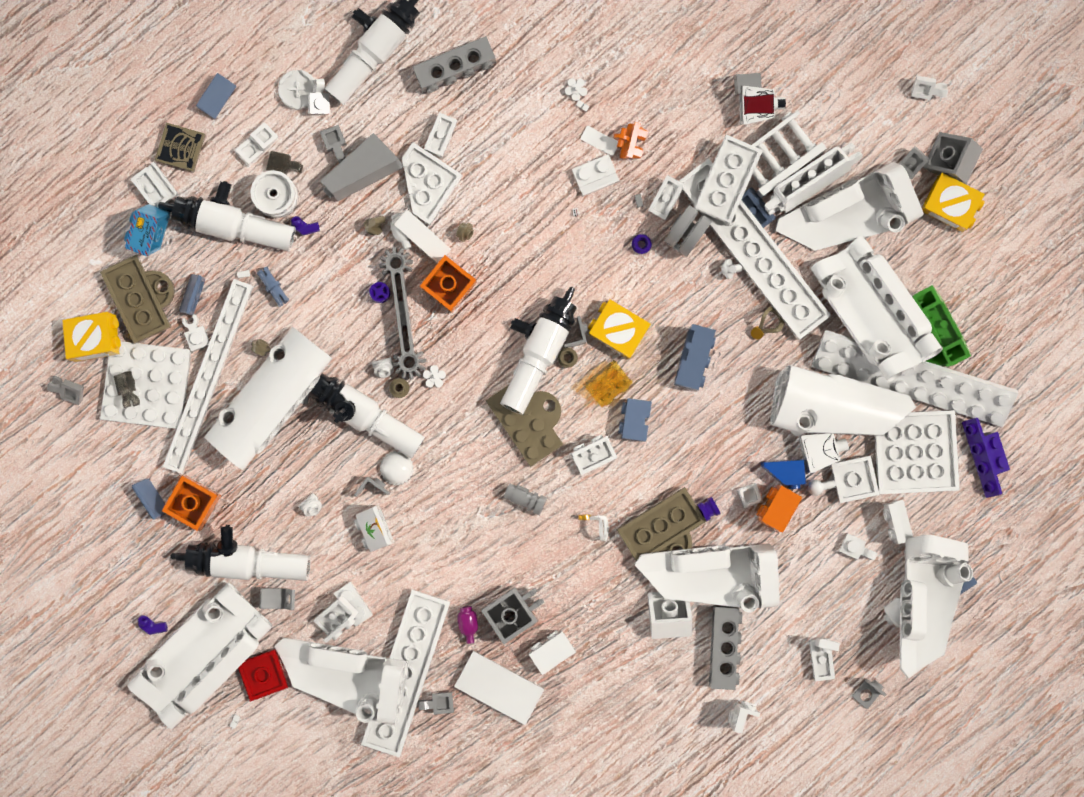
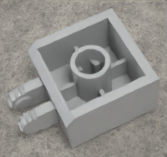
(523, 617)

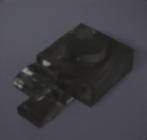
(282, 163)
(125, 386)

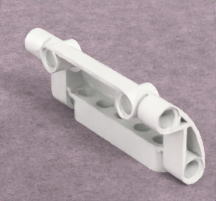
(268, 399)

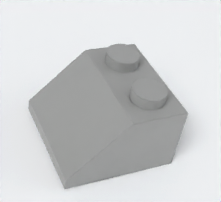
(953, 156)

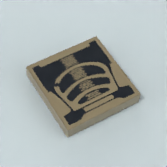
(180, 147)

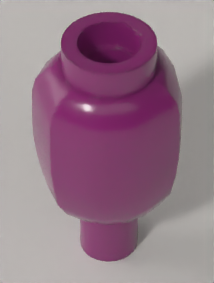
(467, 623)

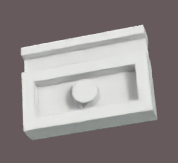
(595, 175)
(154, 185)

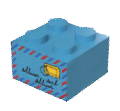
(146, 230)

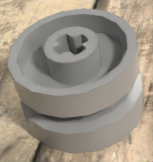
(687, 230)

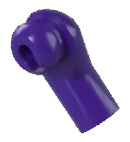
(304, 228)
(151, 627)

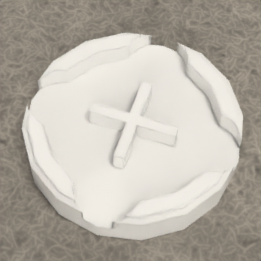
(295, 89)

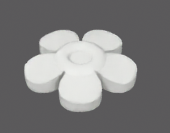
(575, 88)
(433, 377)

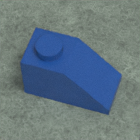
(787, 472)

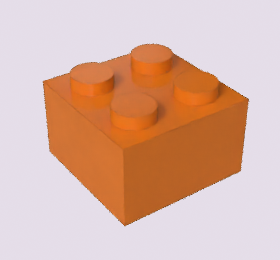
(448, 284)
(191, 503)
(778, 508)

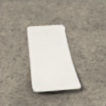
(599, 140)

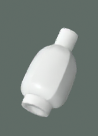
(398, 235)

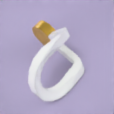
(606, 529)

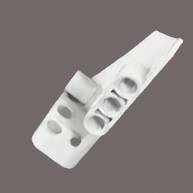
(855, 210)
(834, 404)
(716, 575)
(929, 598)
(346, 678)

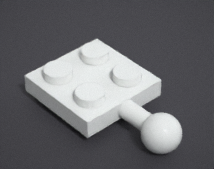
(852, 480)

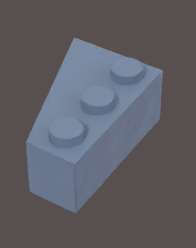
(695, 357)

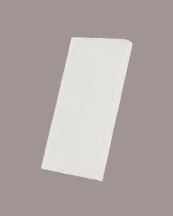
(728, 179)
(499, 687)

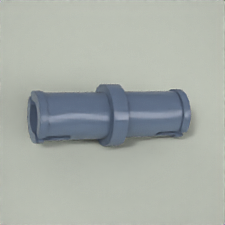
(273, 286)

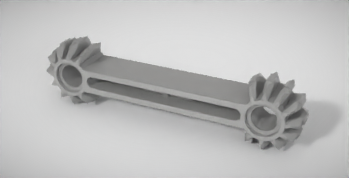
(402, 312)

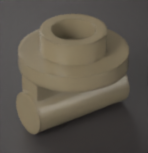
(373, 225)

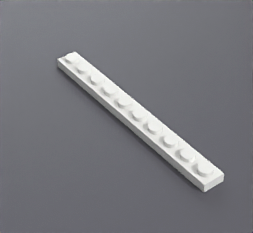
(208, 376)

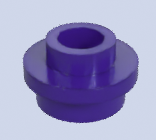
(641, 237)

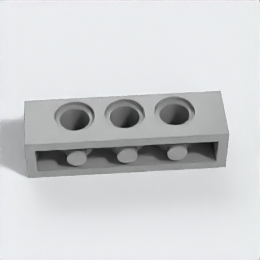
(459, 55)
(727, 680)

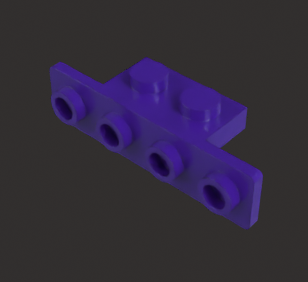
(987, 456)

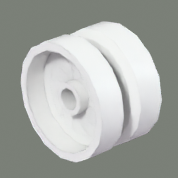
(271, 183)

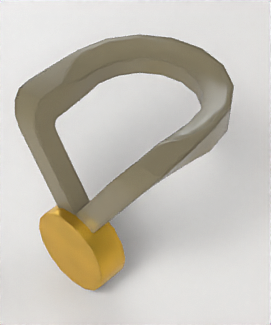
(758, 331)

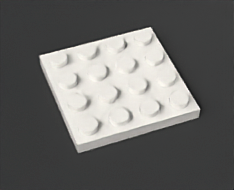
(159, 383)
(918, 454)

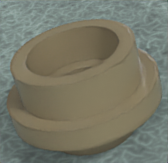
(465, 231)
(260, 347)
(562, 353)
(394, 383)

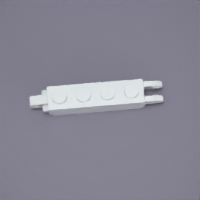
(812, 179)

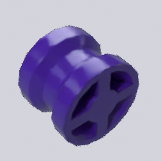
(378, 294)
(708, 509)

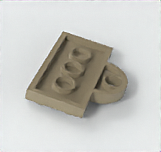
(138, 297)
(534, 429)
(663, 525)

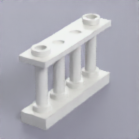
(796, 161)

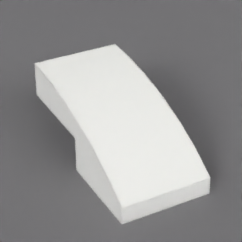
(257, 144)

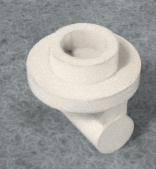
(729, 269)
(383, 368)
(311, 505)

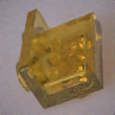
(608, 384)

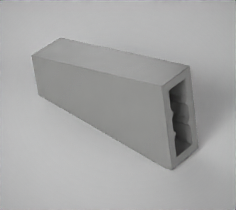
(361, 168)

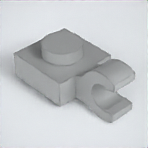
(334, 141)
(67, 389)
(440, 703)

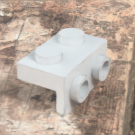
(593, 455)
(898, 522)
(335, 618)
(738, 717)

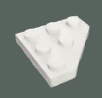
(428, 182)

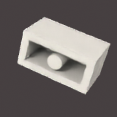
(551, 652)

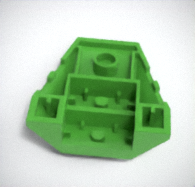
(943, 328)

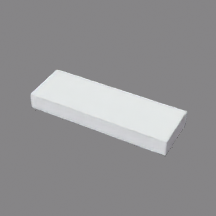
(421, 236)

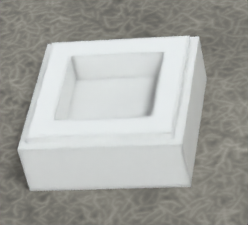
(750, 495)

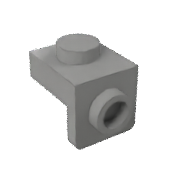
(914, 162)

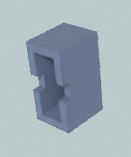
(634, 419)

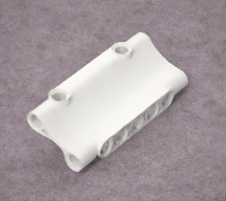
(876, 309)
(200, 656)

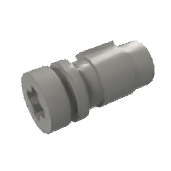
(522, 497)

